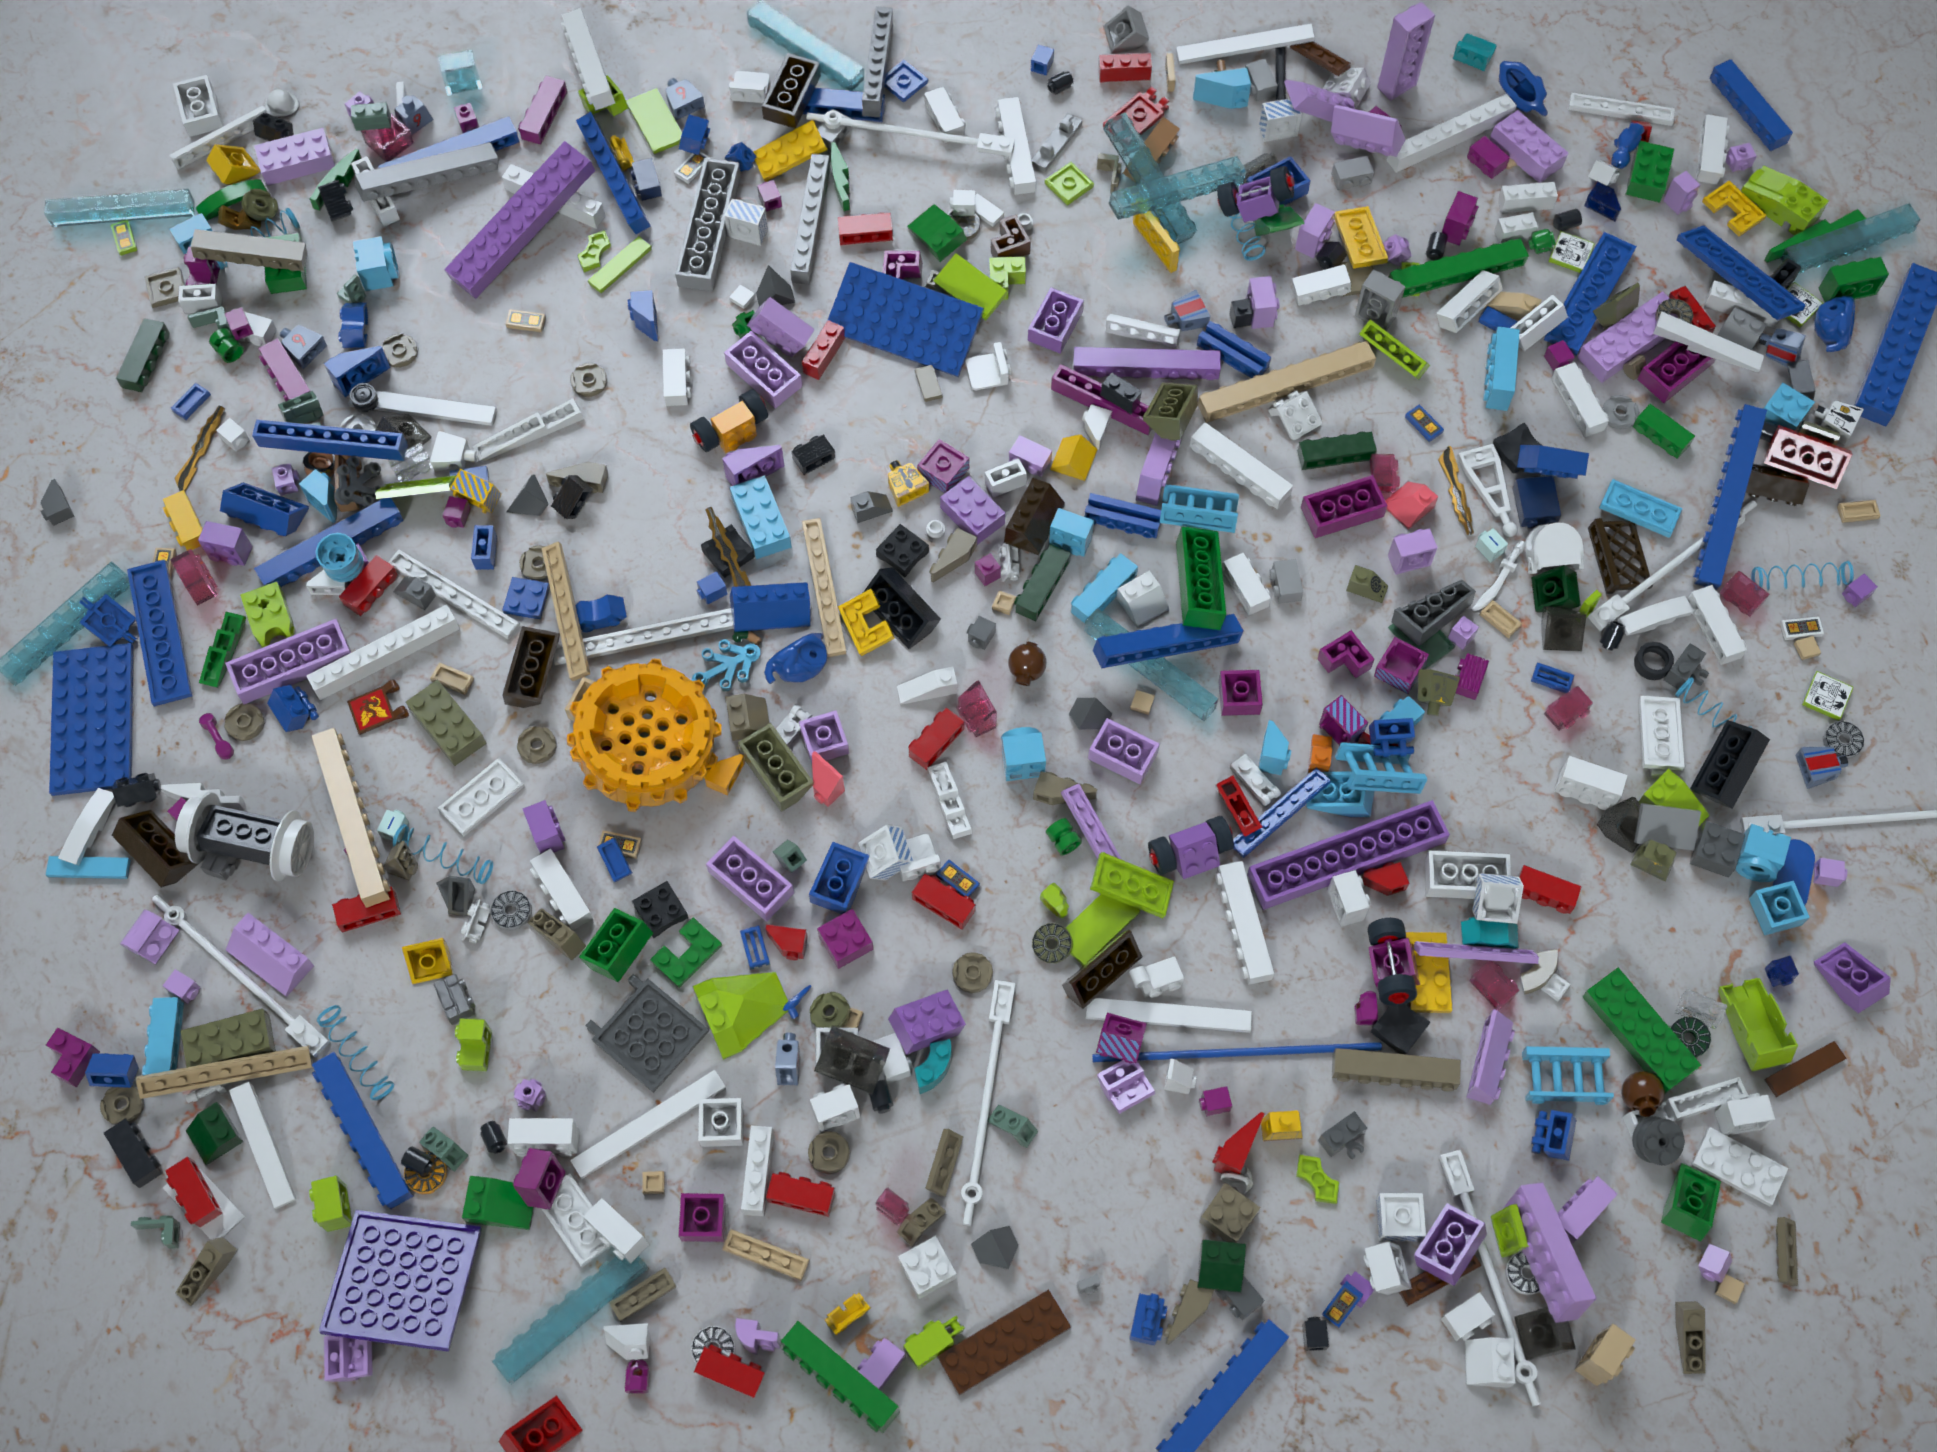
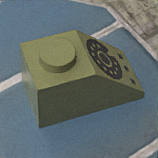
(1367, 584)

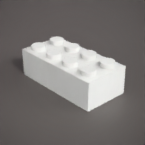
(1456, 873)

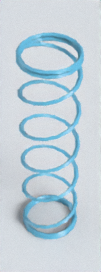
(293, 219)
(1252, 247)
(1842, 567)
(1688, 684)
(440, 854)
(375, 1089)

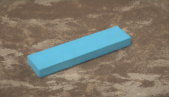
(89, 868)

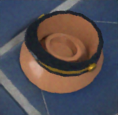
(319, 461)

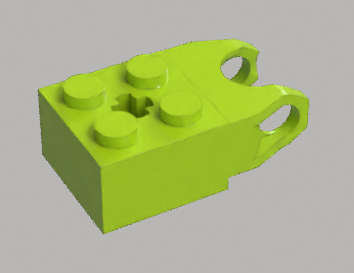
(268, 613)

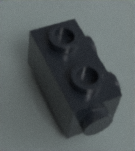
(271, 127)
(137, 789)

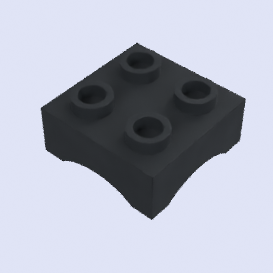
(1509, 445)
(743, 550)
(902, 550)
(660, 908)
(1400, 1028)

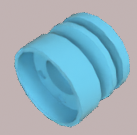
(339, 548)

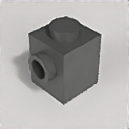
(981, 632)

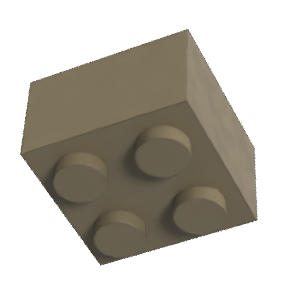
(1229, 1214)

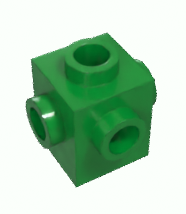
(740, 325)

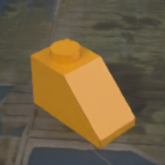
(724, 774)

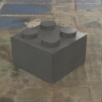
(1717, 849)

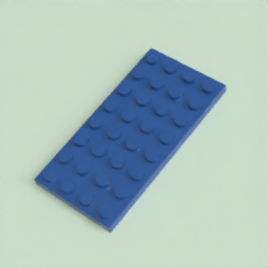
(905, 319)
(91, 718)

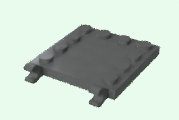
(649, 1034)

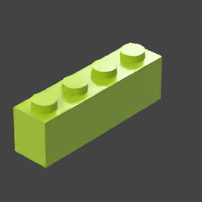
(1394, 349)

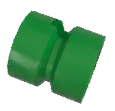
(226, 345)
(1065, 838)

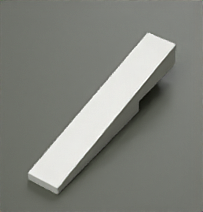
(1707, 343)
(529, 430)
(1691, 1103)
(262, 1144)

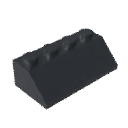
(902, 607)
(1730, 763)

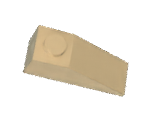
(1514, 304)

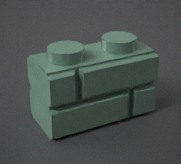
(371, 116)
(301, 409)

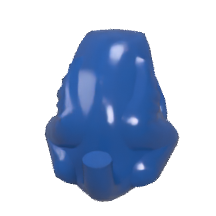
(1523, 87)
(1835, 322)
(799, 660)

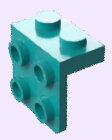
(1474, 51)

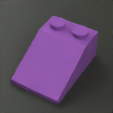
(752, 463)
(1853, 977)

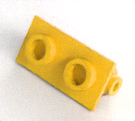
(621, 152)
(855, 1308)

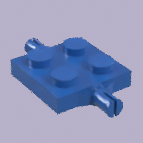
(108, 620)

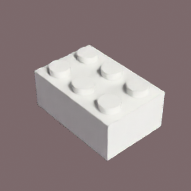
(198, 105)
(1590, 783)
(546, 1134)

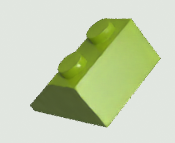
(1673, 792)

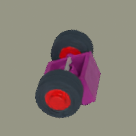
(1392, 961)

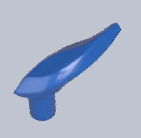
(794, 1001)

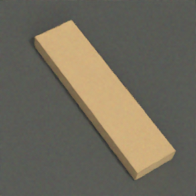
(766, 1254)

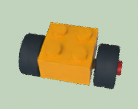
(731, 426)

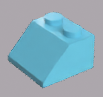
(320, 494)
(1274, 751)

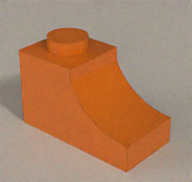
(1320, 753)

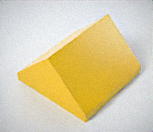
(1074, 457)
(428, 960)

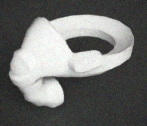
(1242, 1183)

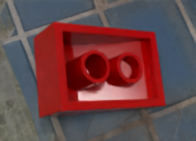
(1235, 1150)
(542, 1430)

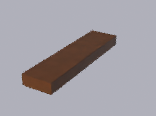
(1322, 57)
(1805, 1069)
(1427, 1283)

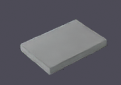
(1668, 826)

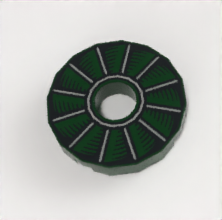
(1698, 1029)

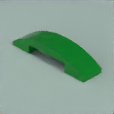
(227, 196)

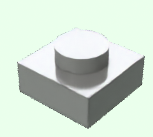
(1088, 1285)

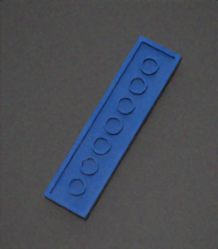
(1741, 272)
(1591, 290)
(159, 633)

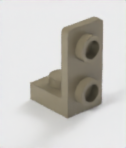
(1110, 162)
(920, 1220)

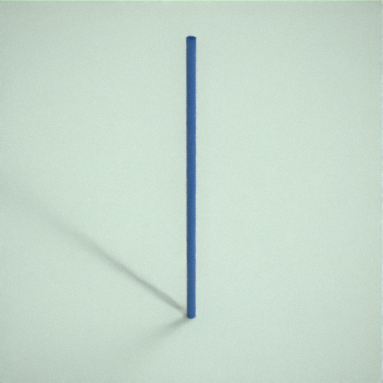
(1236, 1052)

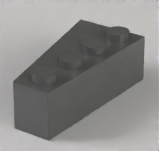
(1429, 615)

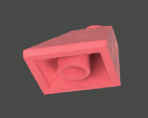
(1411, 503)
(827, 781)

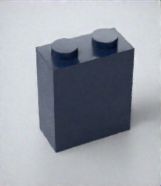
(1536, 501)

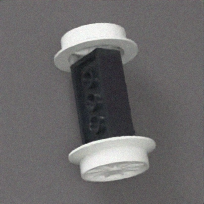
(209, 827)

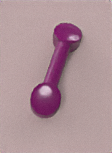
(222, 747)

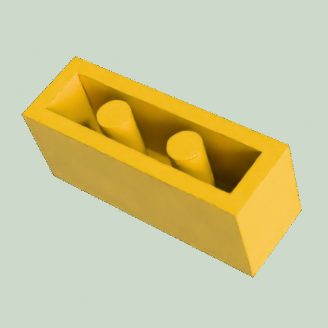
(183, 520)

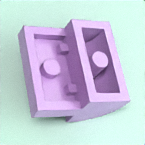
(149, 936)
(1125, 1085)
(752, 1336)
(346, 1358)

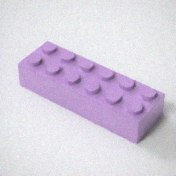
(1405, 50)
(1623, 341)
(287, 661)
(1552, 1255)

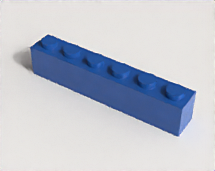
(845, 102)
(1750, 105)

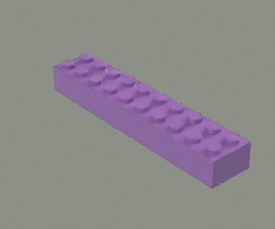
(520, 219)
(1356, 849)

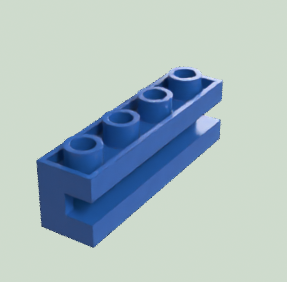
(1234, 351)
(1123, 515)

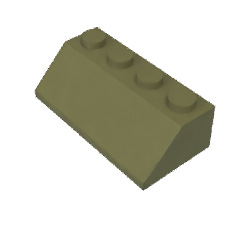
(1172, 409)
(775, 766)

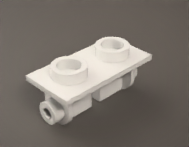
(1008, 569)
(472, 929)

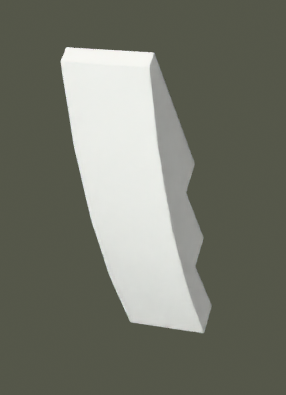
(1655, 615)
(197, 790)
(949, 800)
(87, 825)

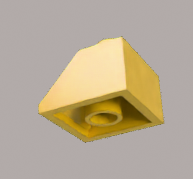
(232, 164)

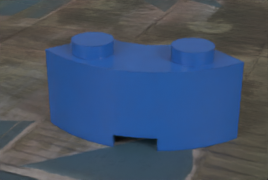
(354, 318)
(600, 612)

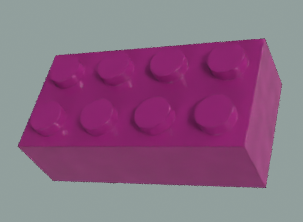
(1673, 370)
(1343, 506)

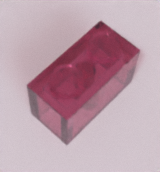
(1744, 593)
(1568, 708)
(1494, 985)

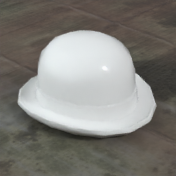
(281, 103)

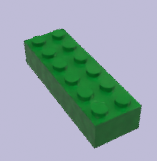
(1200, 578)
(1641, 1029)
(840, 1376)

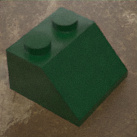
(1556, 589)
(213, 1133)
(1221, 1265)

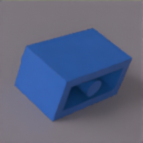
(694, 135)
(484, 547)
(111, 1070)

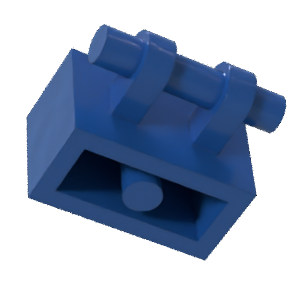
(291, 707)
(1392, 732)
(1559, 1134)
(1147, 1319)

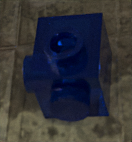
(1781, 971)

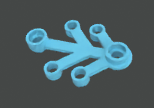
(729, 663)

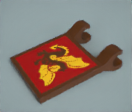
(374, 708)

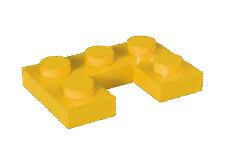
(1747, 212)
(853, 613)

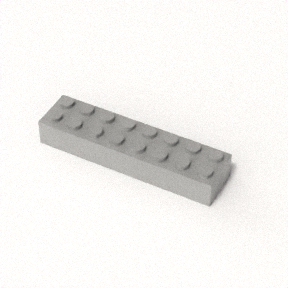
(706, 225)

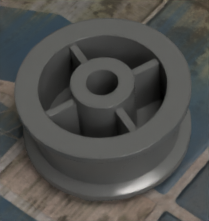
(1658, 1140)

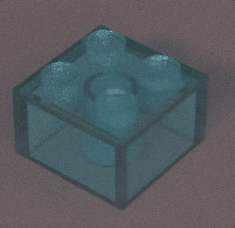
(459, 72)

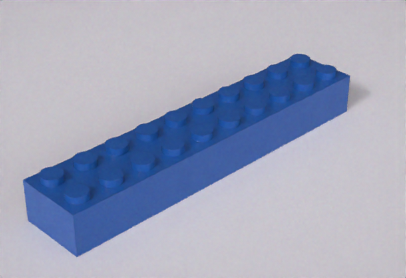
(1898, 345)

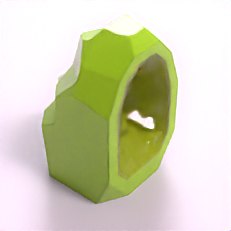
(1055, 900)

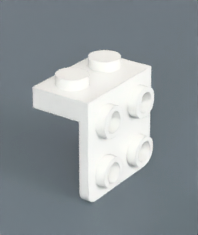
(1351, 84)
(749, 87)
(989, 369)
(1297, 414)
(924, 858)

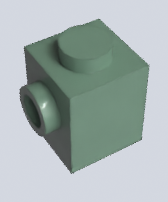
(789, 855)

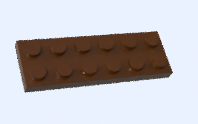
(1004, 1342)

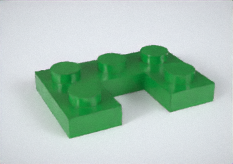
(682, 968)

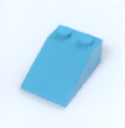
(1223, 88)
(1340, 799)

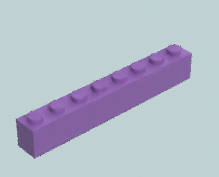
(1147, 363)

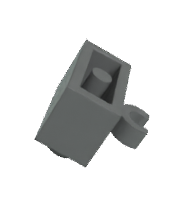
(1686, 667)
(1344, 1135)

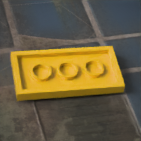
(789, 151)
(1360, 237)
(1158, 239)
(1434, 977)

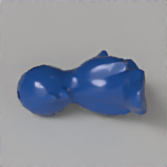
(1626, 143)

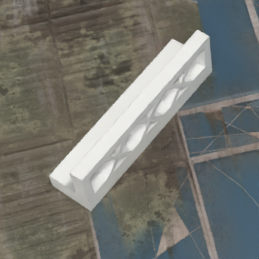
(1142, 330)

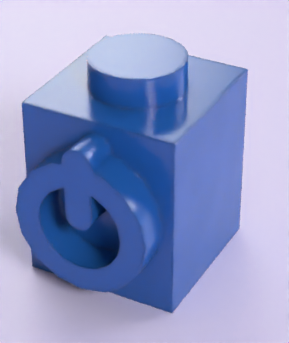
(741, 154)

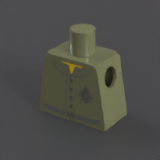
(1436, 689)
(1654, 859)

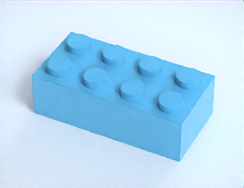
(1501, 368)
(760, 517)

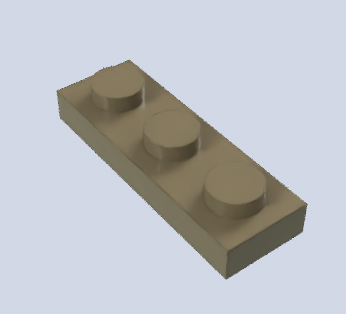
(944, 1162)
(1787, 1251)
(642, 1294)

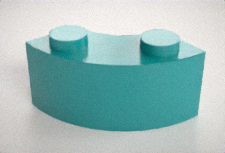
(1489, 933)
(935, 1067)

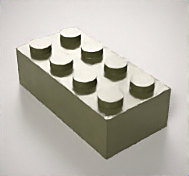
(446, 722)
(228, 1038)

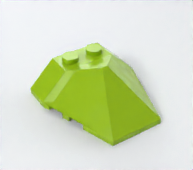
(740, 1008)

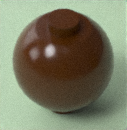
(1027, 663)
(1643, 1093)

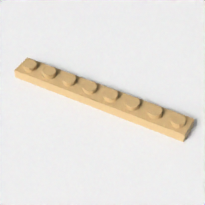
(824, 587)
(565, 611)
(223, 1072)

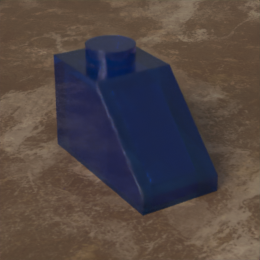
(1603, 201)

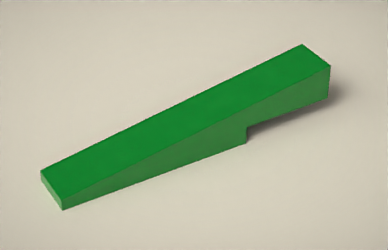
(1814, 231)

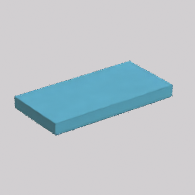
(1640, 508)

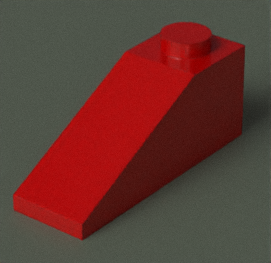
(1238, 805)

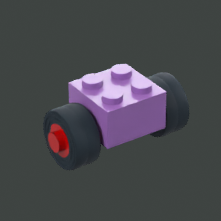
(1257, 197)
(1192, 849)

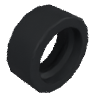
(1660, 649)

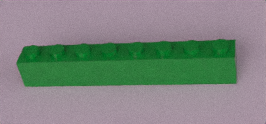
(1461, 267)

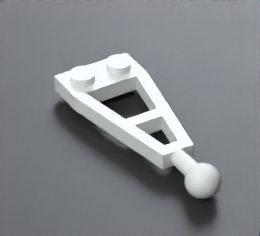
(1484, 457)

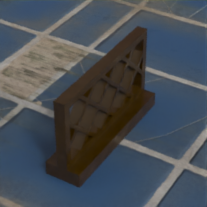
(1605, 555)

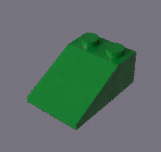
(1283, 220)
(938, 232)
(1691, 1202)
(495, 1204)

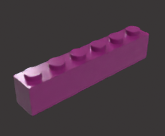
(1088, 392)

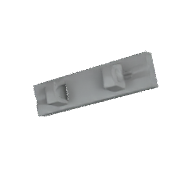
(1056, 142)

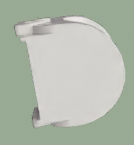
(1554, 546)

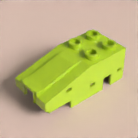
(1786, 197)
(1758, 1025)

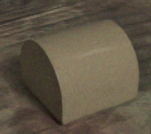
(1634, 366)

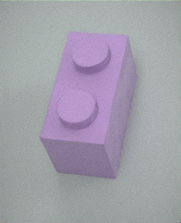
(1682, 193)
(1033, 456)
(881, 1363)

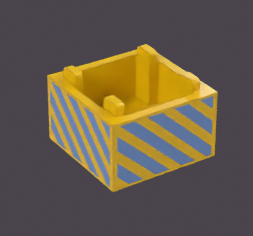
(476, 491)

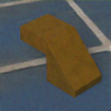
(236, 220)

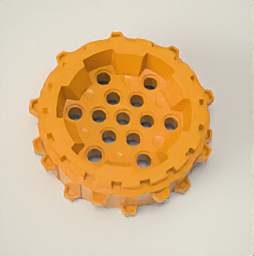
(627, 692)

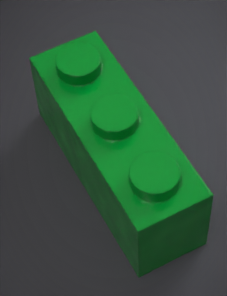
(1663, 431)

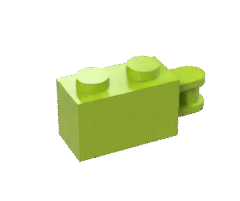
(931, 1341)

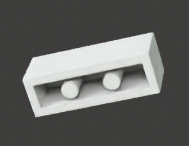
(944, 113)
(1527, 197)
(1321, 285)
(1540, 321)
(676, 377)
(1246, 583)
(615, 1231)

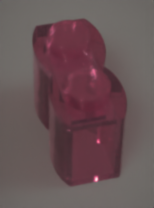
(1384, 470)
(892, 1206)

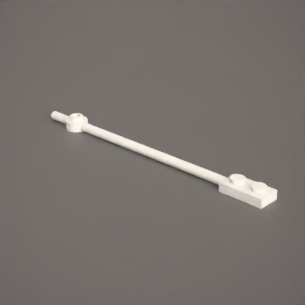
(986, 143)
(1618, 606)
(1777, 825)
(1000, 1014)
(298, 1028)
(1461, 1185)

